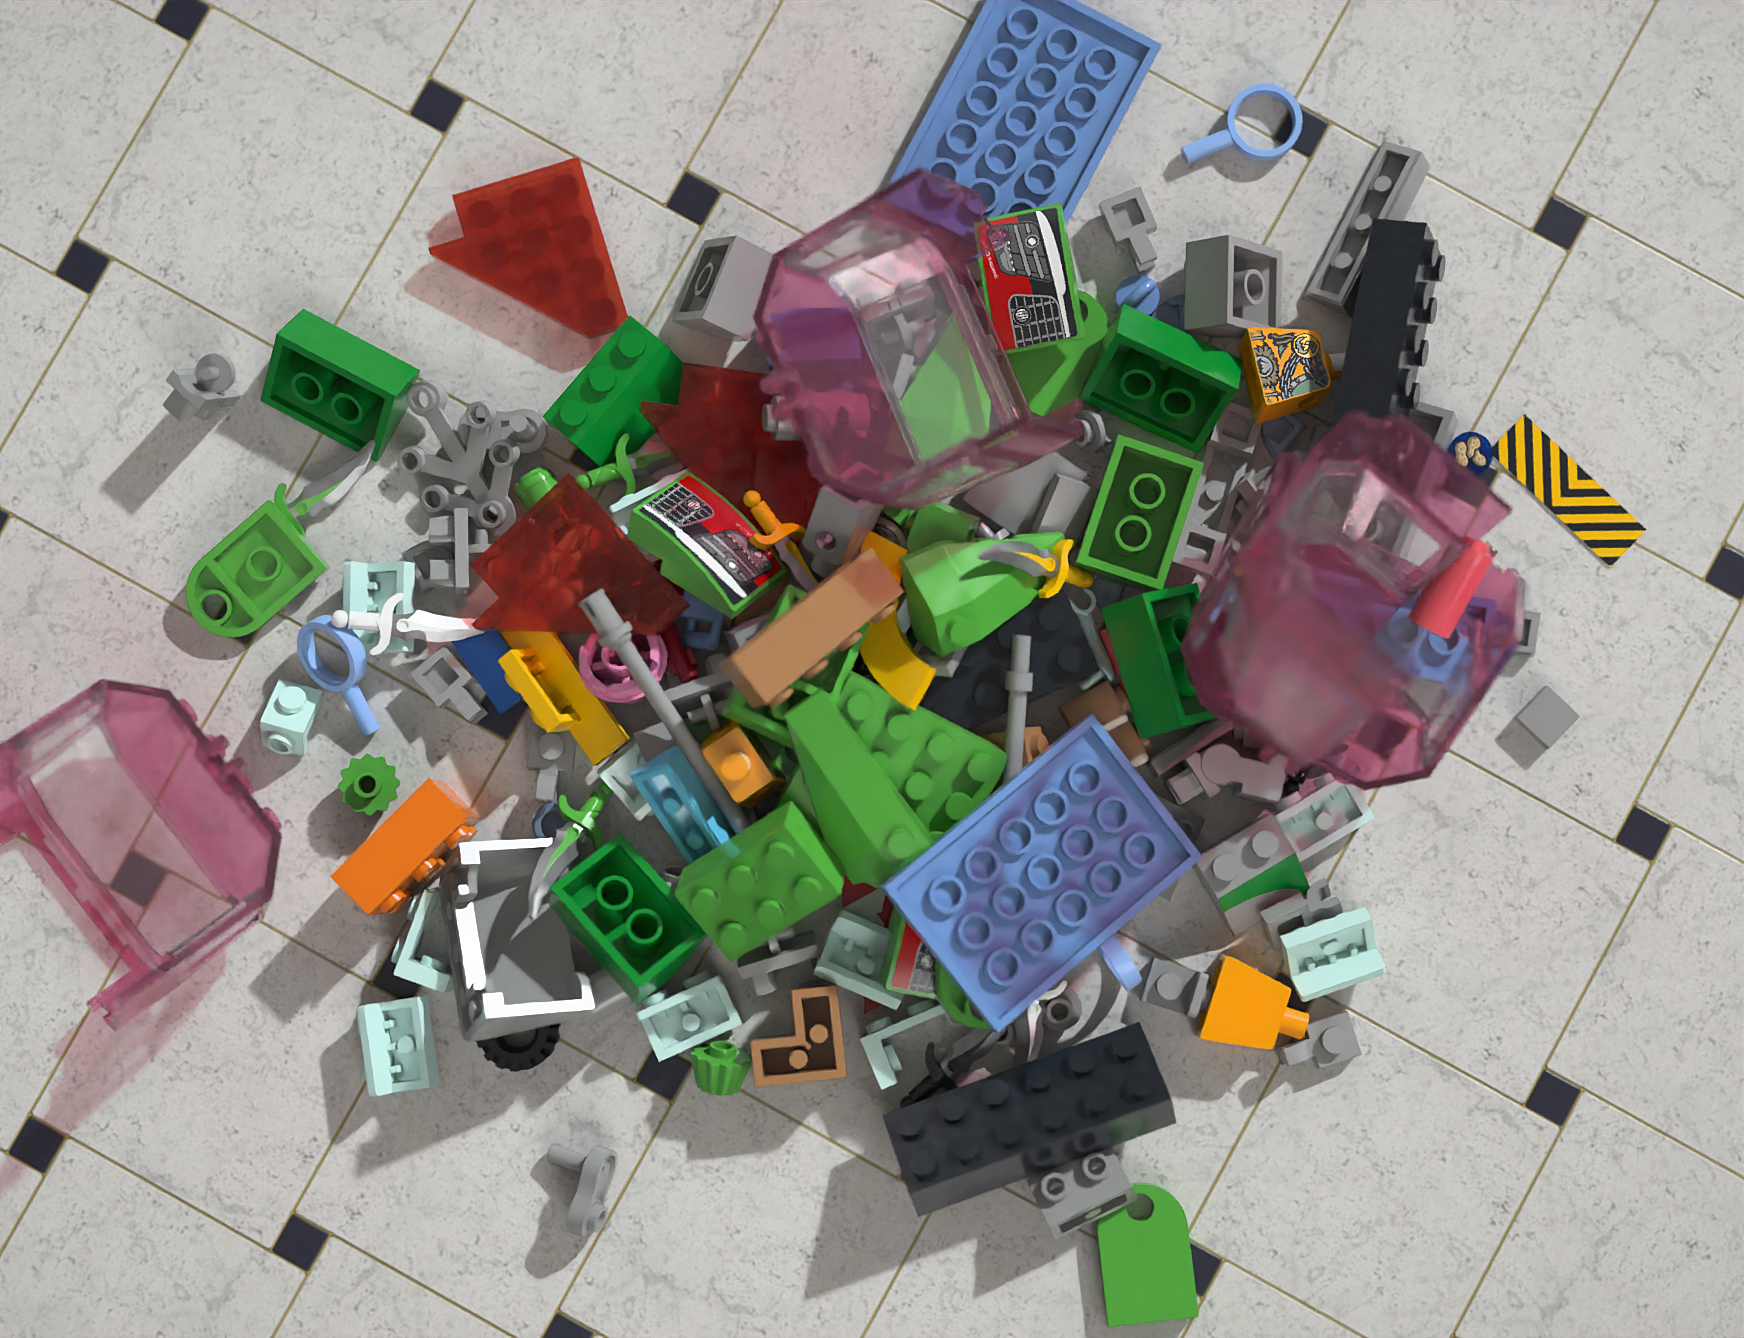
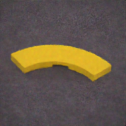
(886, 646)

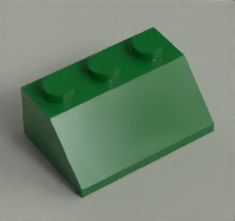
(1161, 379)
(337, 383)
(608, 393)
(1147, 645)
(626, 917)

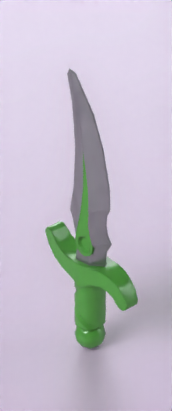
(645, 461)
(324, 491)
(567, 843)

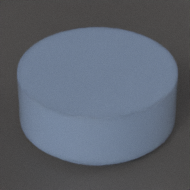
(547, 821)

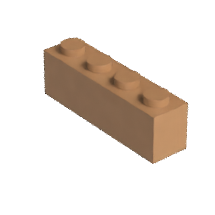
(811, 629)

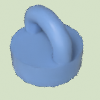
(1138, 293)

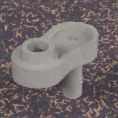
(521, 426)
(597, 1170)

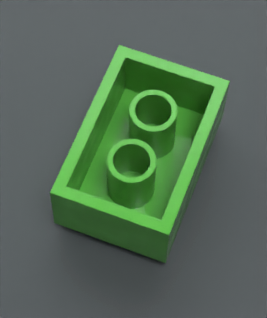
(1138, 515)
(760, 881)

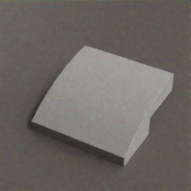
(1018, 495)

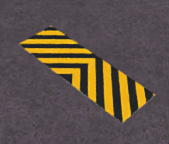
(1567, 490)

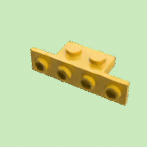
(558, 699)

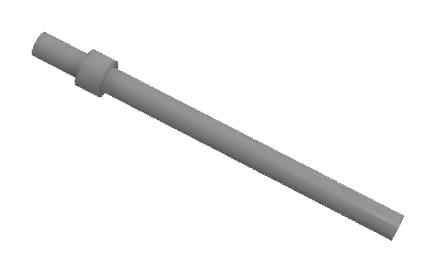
(1018, 682)

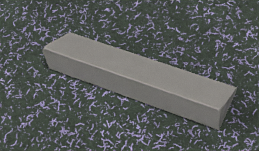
(1384, 194)

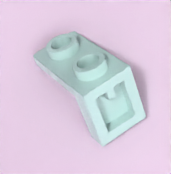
(430, 970)
(884, 1059)

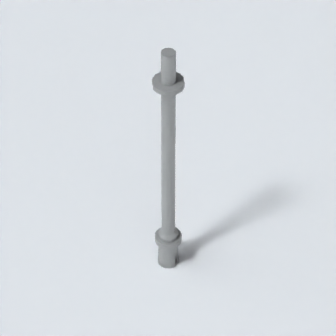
(617, 637)

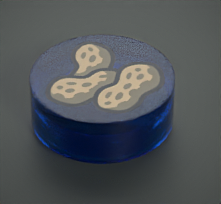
(1472, 451)

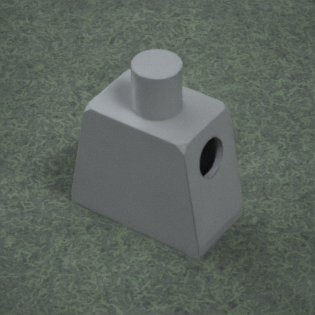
(838, 528)

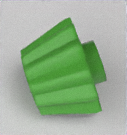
(353, 779)
(720, 1067)

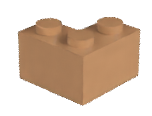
(810, 1053)

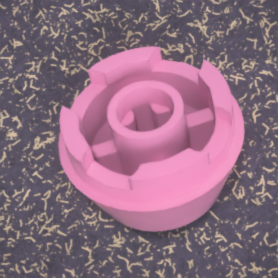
(608, 676)

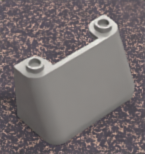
(503, 964)

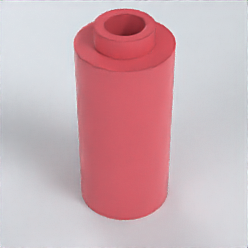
(1450, 592)

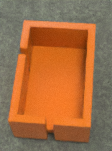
(406, 849)

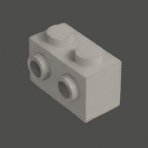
(1081, 1191)

